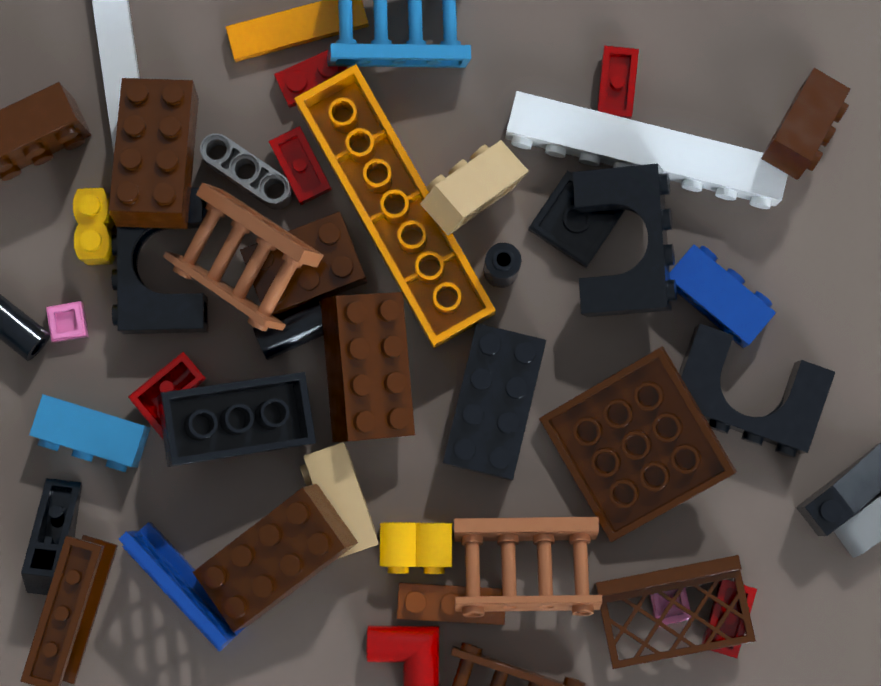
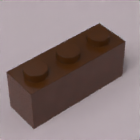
(807, 125)

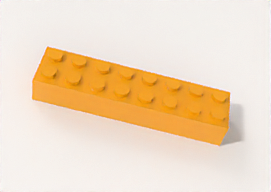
(387, 199)

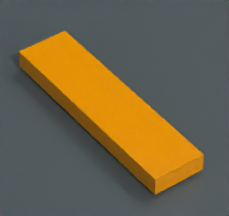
(290, 28)

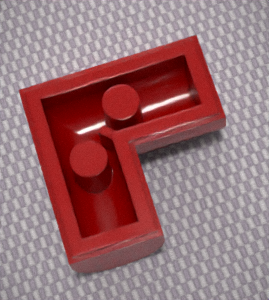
(177, 375)
(411, 645)

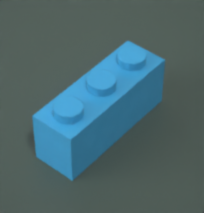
(89, 433)

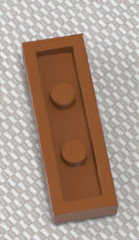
(437, 603)

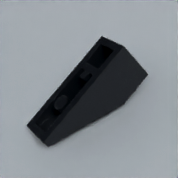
(844, 494)
(53, 522)

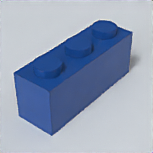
(721, 295)

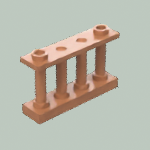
(269, 238)
(543, 533)

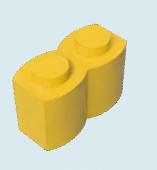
(94, 226)
(416, 546)

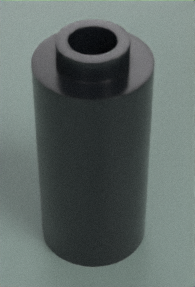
(496, 274)
(301, 327)
(21, 331)

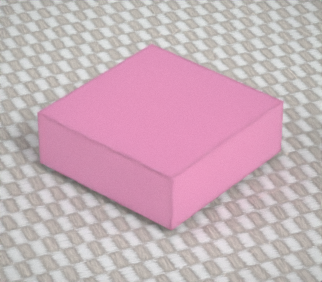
(67, 321)
(675, 614)

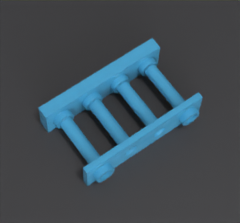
(411, 54)

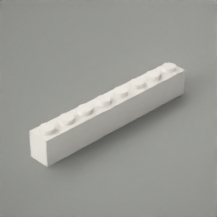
(627, 142)

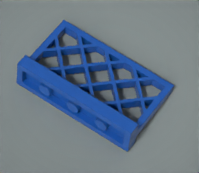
(178, 582)

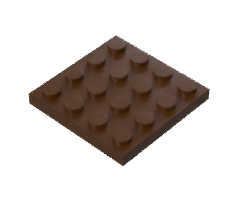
(637, 444)

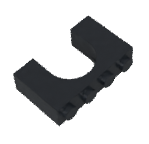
(647, 284)
(144, 310)
(787, 426)

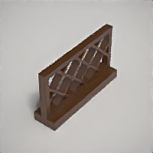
(668, 580)

